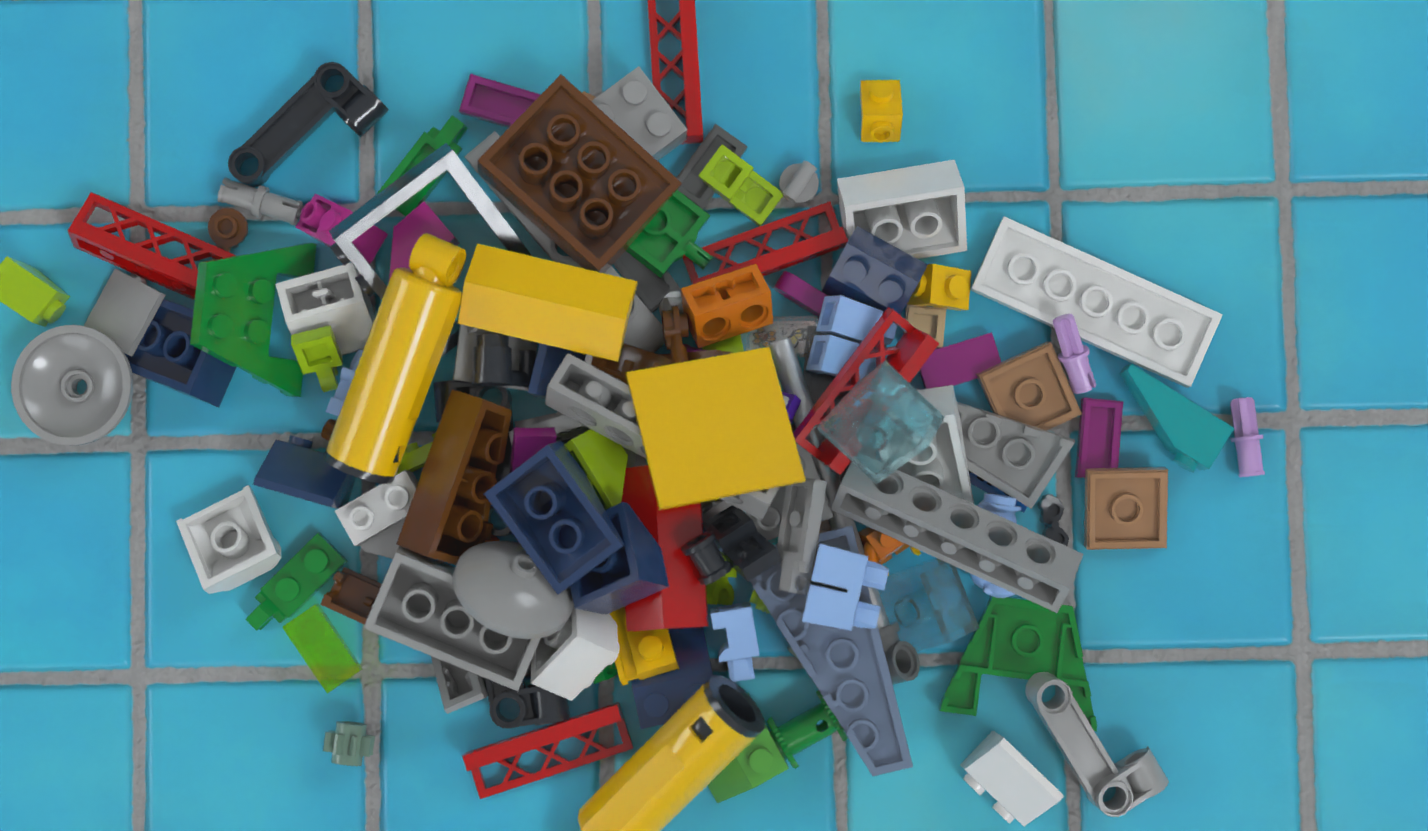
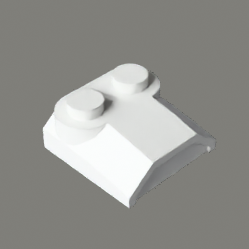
(230, 542)

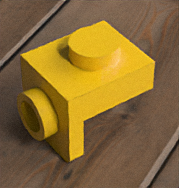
(881, 110)
(943, 288)

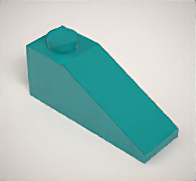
(1180, 424)

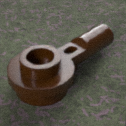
(227, 228)
(674, 328)

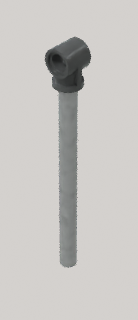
(900, 655)

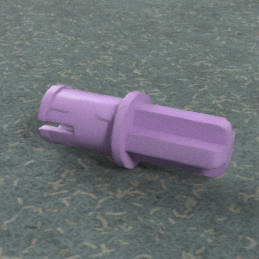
(1074, 354)
(1246, 437)

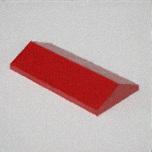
(685, 599)

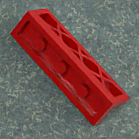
(690, 72)
(137, 257)
(782, 258)
(905, 357)
(544, 736)

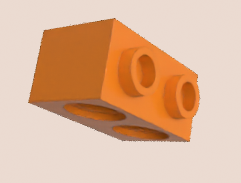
(727, 305)

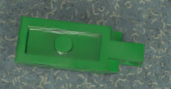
(425, 145)
(296, 582)

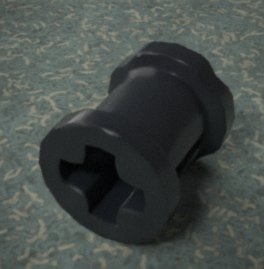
(707, 558)

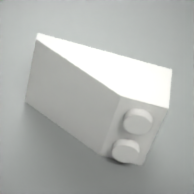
(944, 460)

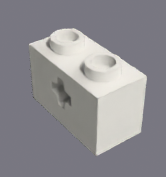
(378, 508)

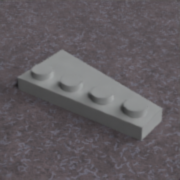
(1011, 453)

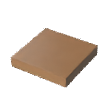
(1030, 389)
(1126, 508)

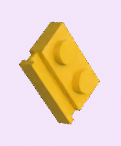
(642, 652)

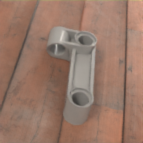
(1134, 776)

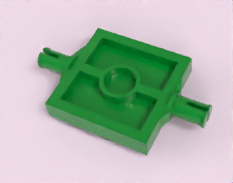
(671, 236)

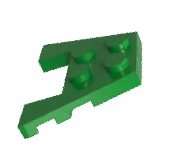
(237, 310)
(1017, 642)

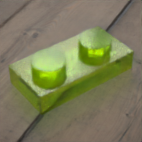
(322, 648)

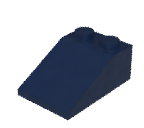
(173, 362)
(556, 516)
(666, 693)

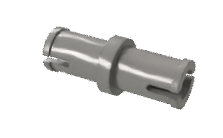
(260, 201)

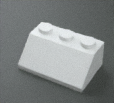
(908, 207)

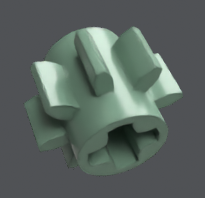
(348, 743)

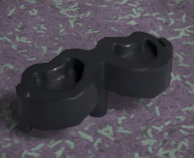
(1050, 514)

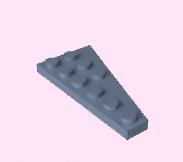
(844, 666)

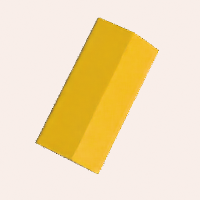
(547, 302)

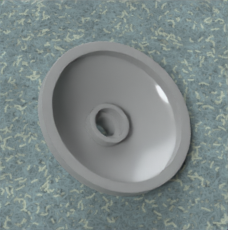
(48, 378)
(509, 592)

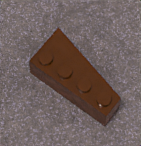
(449, 501)

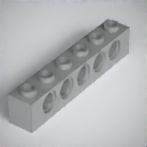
(608, 409)
(961, 535)

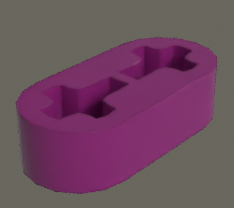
(800, 293)

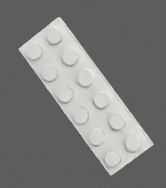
(1108, 303)

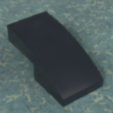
(742, 543)

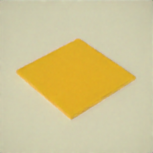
(714, 428)

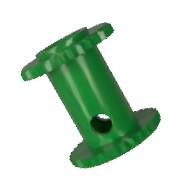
(804, 731)

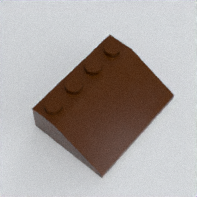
(577, 176)

